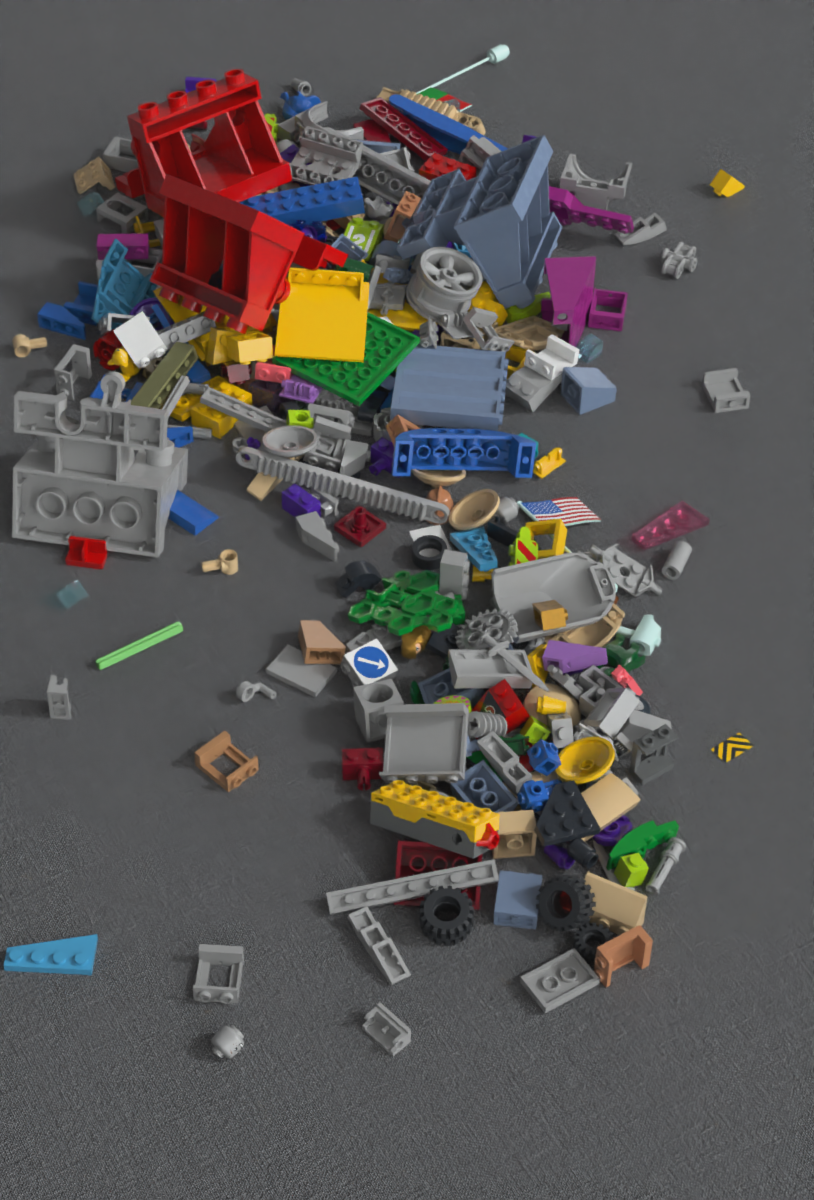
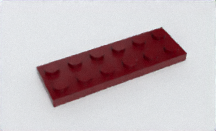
(402, 128)

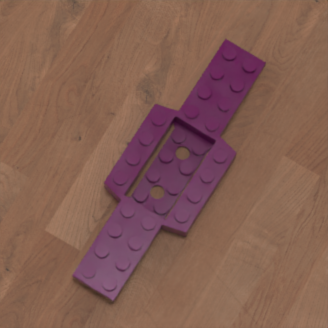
(570, 209)

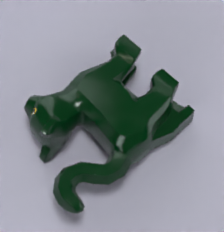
(619, 656)

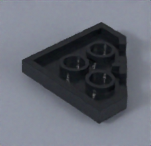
(565, 816)

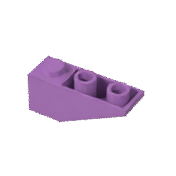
(573, 656)

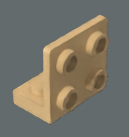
(91, 174)

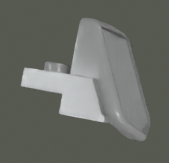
(477, 152)

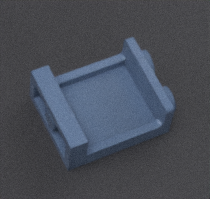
(517, 899)

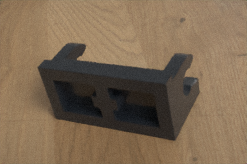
(501, 532)

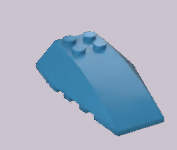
(120, 285)

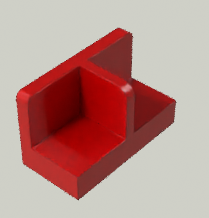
(86, 552)

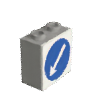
(368, 664)

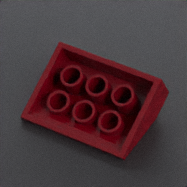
(422, 857)

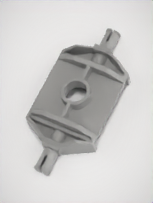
(637, 578)

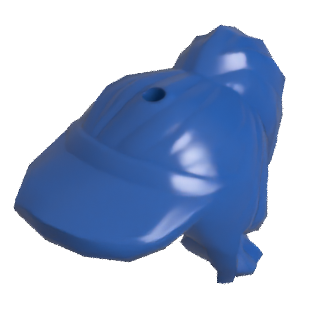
(297, 104)

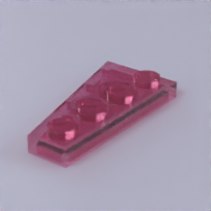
(670, 525)

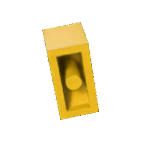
(725, 184)

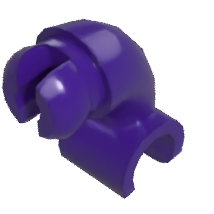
(252, 443)

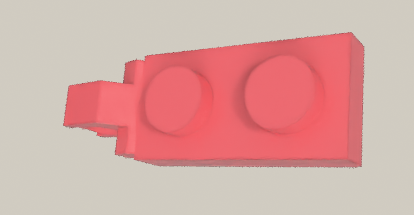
(625, 680)

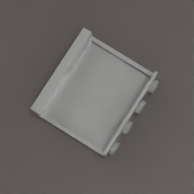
(425, 743)

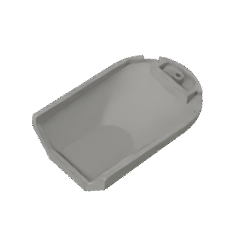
(570, 578)

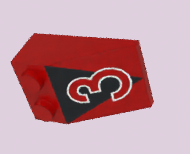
(503, 701)

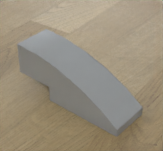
(643, 230)
(504, 761)

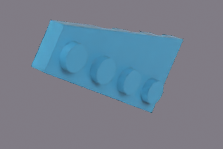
(477, 547)
(57, 956)

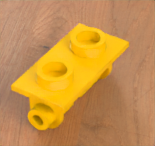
(548, 463)

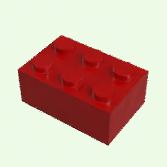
(439, 165)

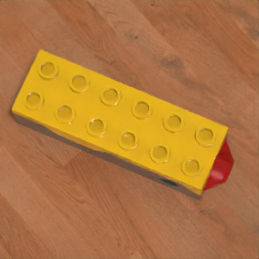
(435, 818)

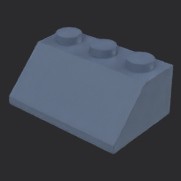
(484, 790)

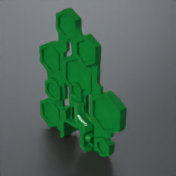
(413, 607)

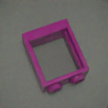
(603, 319)

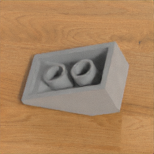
(530, 387)

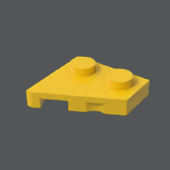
(536, 663)

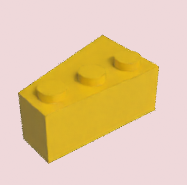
(217, 345)

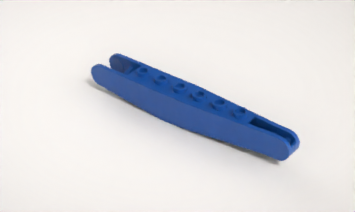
(442, 128)

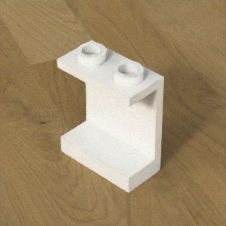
(140, 340)
(553, 358)

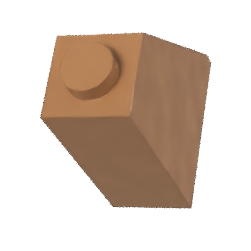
(319, 644)

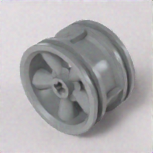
(443, 283)

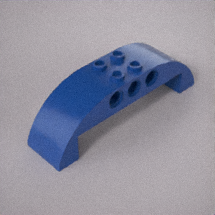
(463, 451)

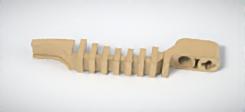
(443, 108)

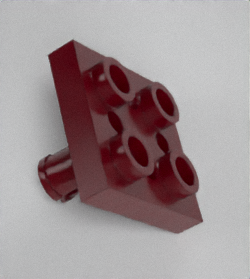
(360, 521)

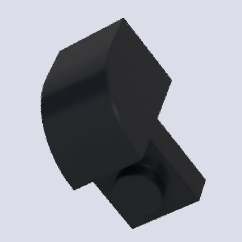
(358, 574)

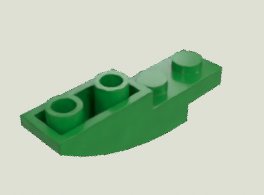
(642, 838)

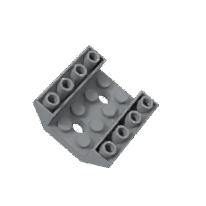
(327, 154)

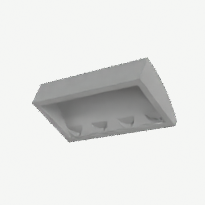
(478, 670)

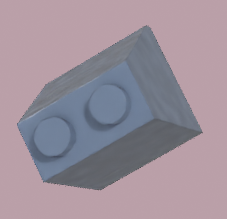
(586, 388)

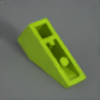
(515, 313)

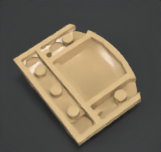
(529, 332)
(594, 634)

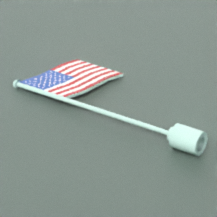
(568, 509)

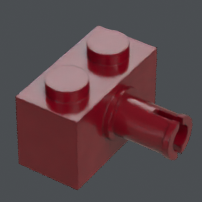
(362, 765)

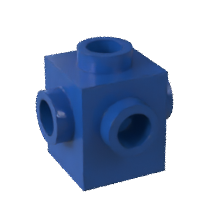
(544, 757)
(533, 795)

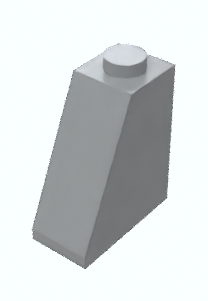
(640, 724)

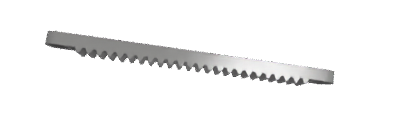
(342, 485)

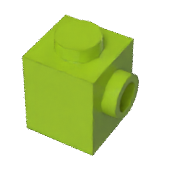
(631, 870)

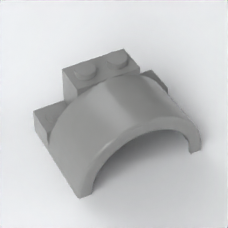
(591, 191)

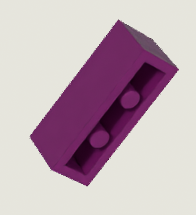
(135, 243)

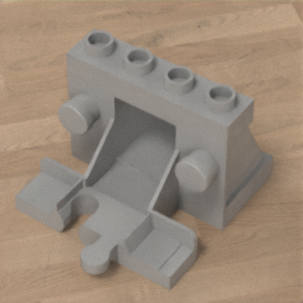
(96, 477)

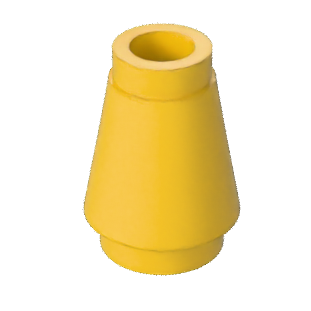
(549, 705)

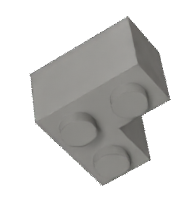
(595, 685)

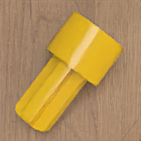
(480, 576)

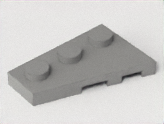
(378, 632)

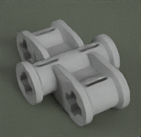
(680, 259)

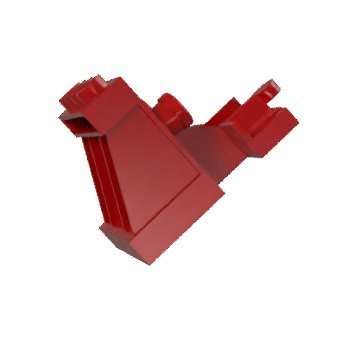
(233, 161)
(254, 249)

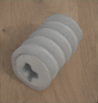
(483, 723)

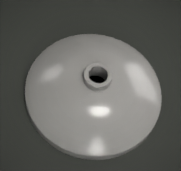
(290, 441)

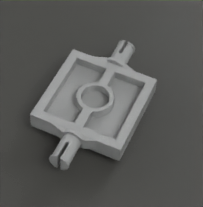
(387, 297)

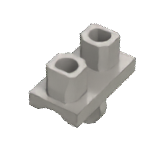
(328, 502)

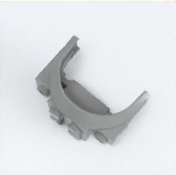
(318, 113)

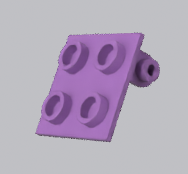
(300, 389)

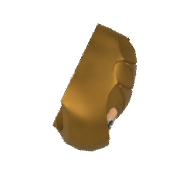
(415, 642)

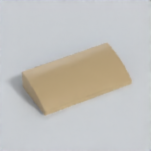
(609, 800)

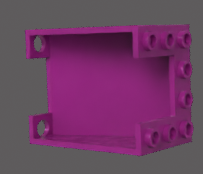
(571, 293)

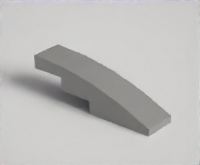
(379, 946)

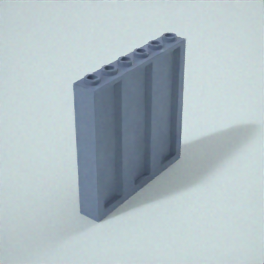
(451, 387)

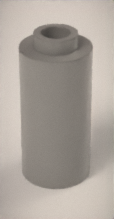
(676, 560)

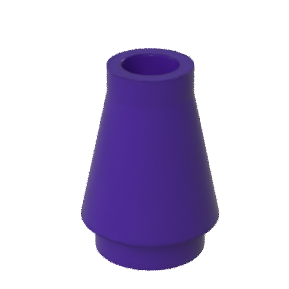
(559, 856)

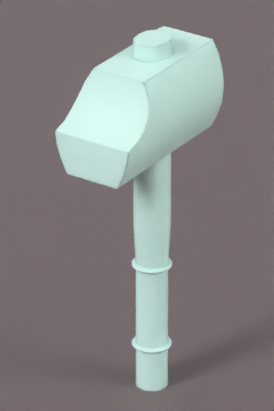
(645, 635)

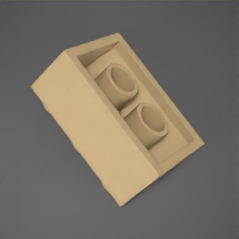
(616, 905)

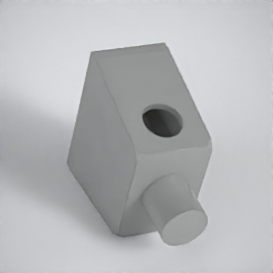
(561, 730)

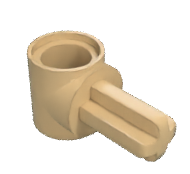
(23, 346)
(226, 562)

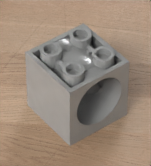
(369, 707)

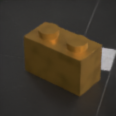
(549, 615)

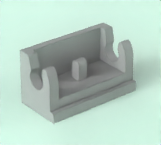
(58, 699)
(387, 1029)

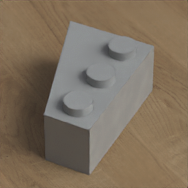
(454, 573)

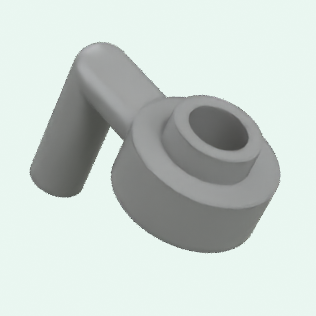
(246, 690)

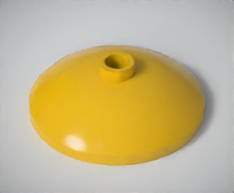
(585, 760)

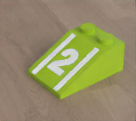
(365, 234)

